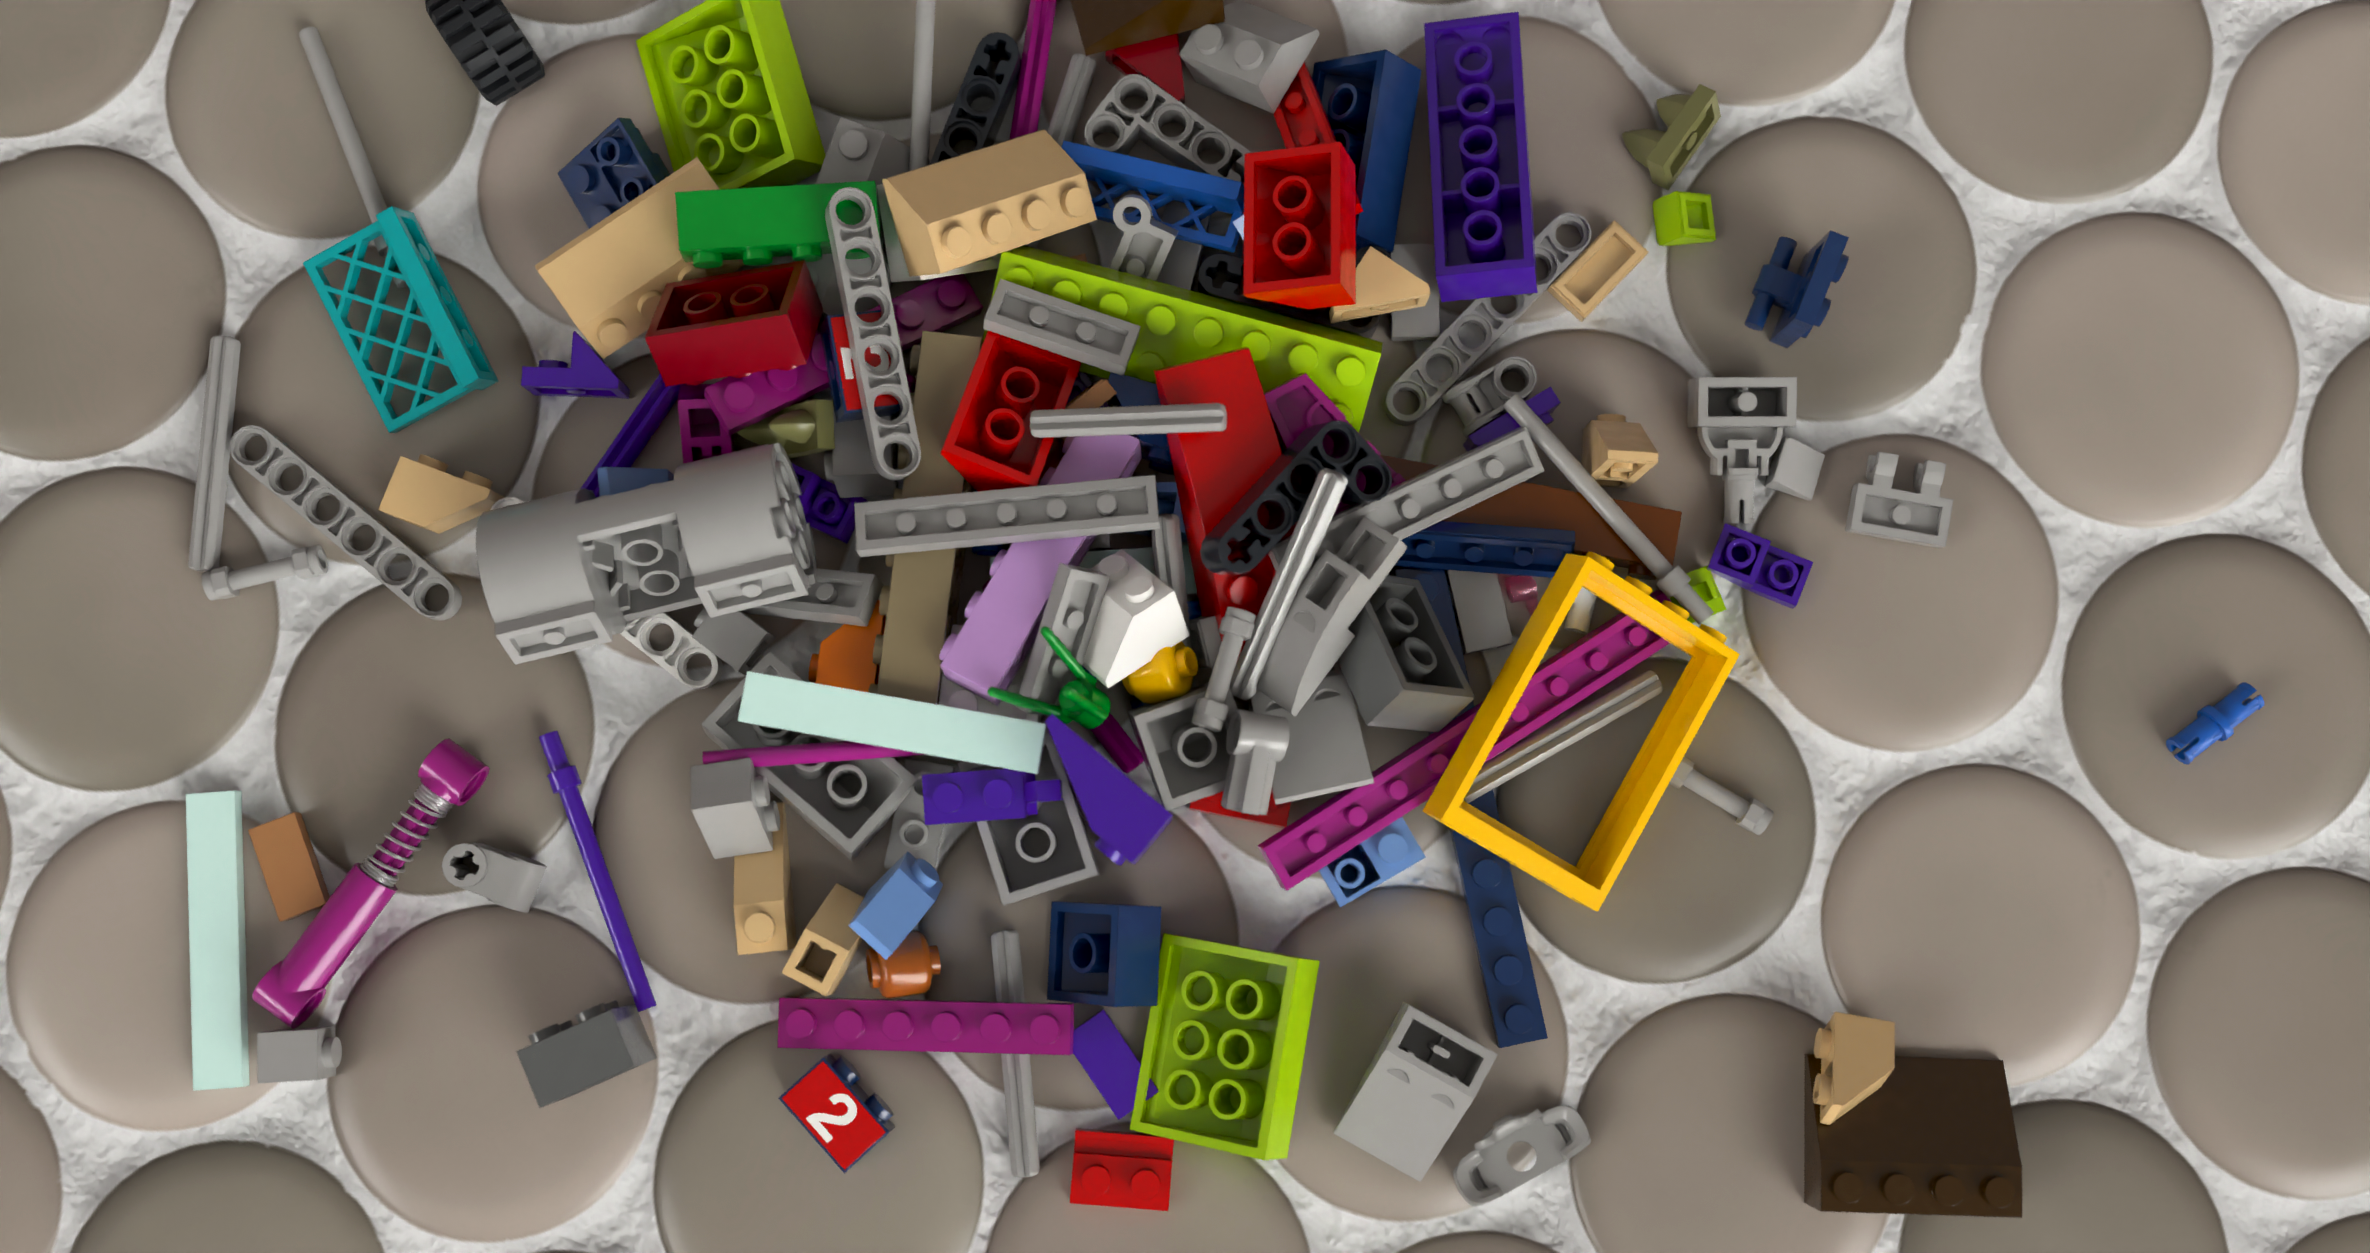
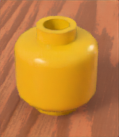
(1165, 676)

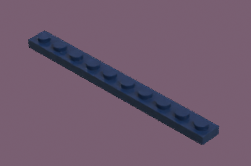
(1489, 883)

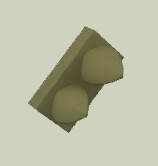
(1689, 123)
(799, 428)

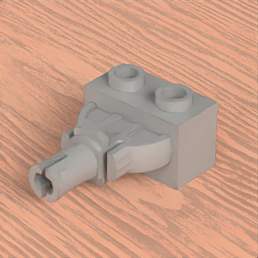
(1739, 430)

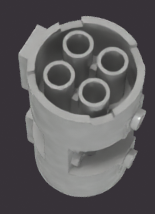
(582, 566)

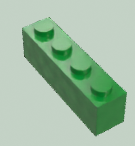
(764, 223)

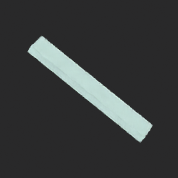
(892, 722)
(217, 940)

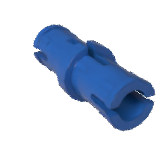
(2215, 723)

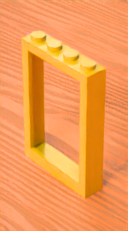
(1654, 764)

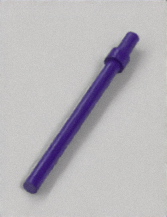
(565, 781)

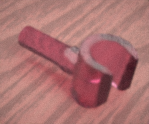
(1522, 589)

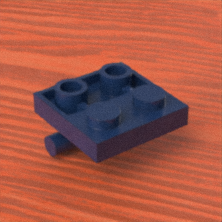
(611, 171)
(1798, 294)

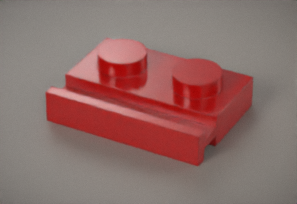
(1121, 1169)

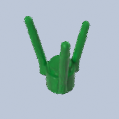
(1077, 699)

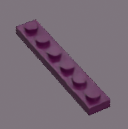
(750, 399)
(926, 1025)

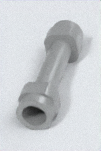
(226, 582)
(1237, 627)
(1750, 814)

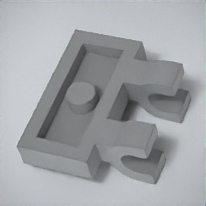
(1899, 514)

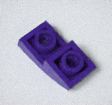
(824, 507)
(1759, 566)

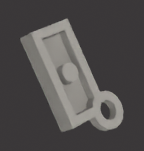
(1143, 243)

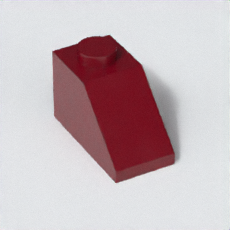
(1154, 60)

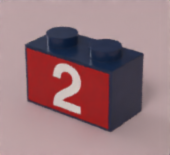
(842, 373)
(838, 1111)

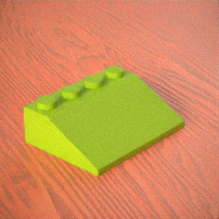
(733, 94)
(1225, 1047)

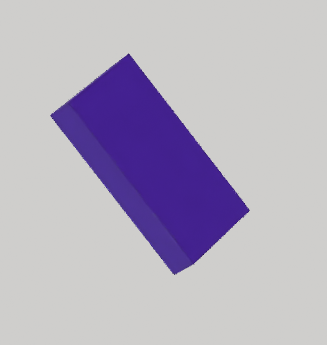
(1109, 1063)

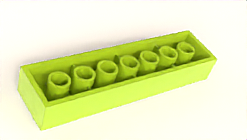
(1192, 325)

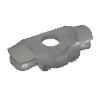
(1553, 1135)

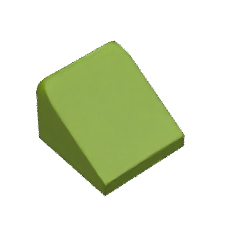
(1684, 219)

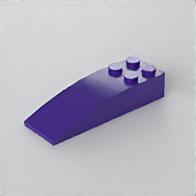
(1479, 158)

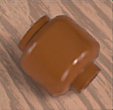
(906, 970)

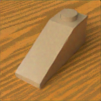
(1616, 451)
(765, 897)

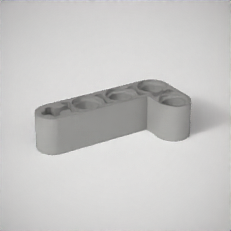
(1146, 126)

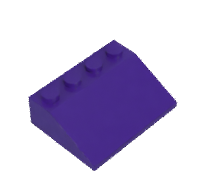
(1112, 803)

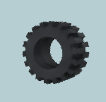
(487, 46)

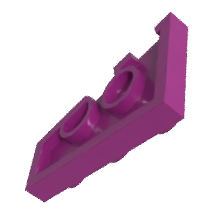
(1303, 404)

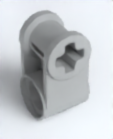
(1482, 396)
(501, 877)

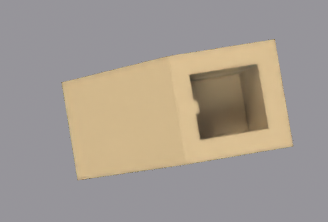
(434, 499)
(827, 943)
(1855, 1062)

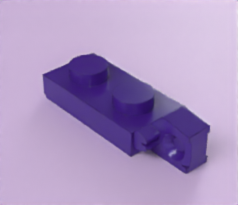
(985, 795)

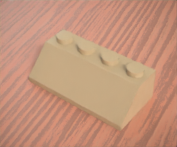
(986, 202)
(621, 265)

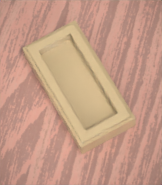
(1597, 271)

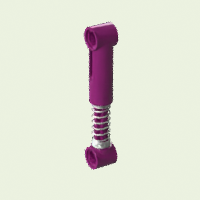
(299, 981)

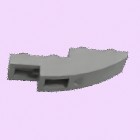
(1323, 610)

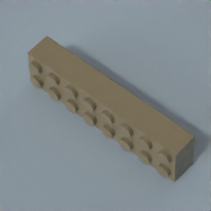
(926, 584)

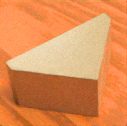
(1382, 289)

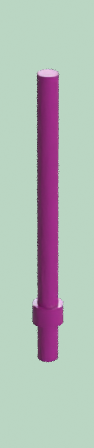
(804, 753)

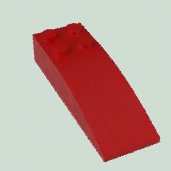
(1220, 468)

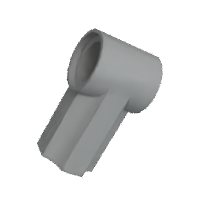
(1254, 748)

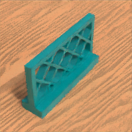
(429, 292)

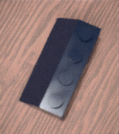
(1372, 114)

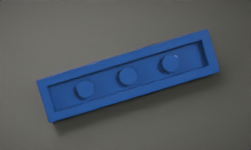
(1168, 184)

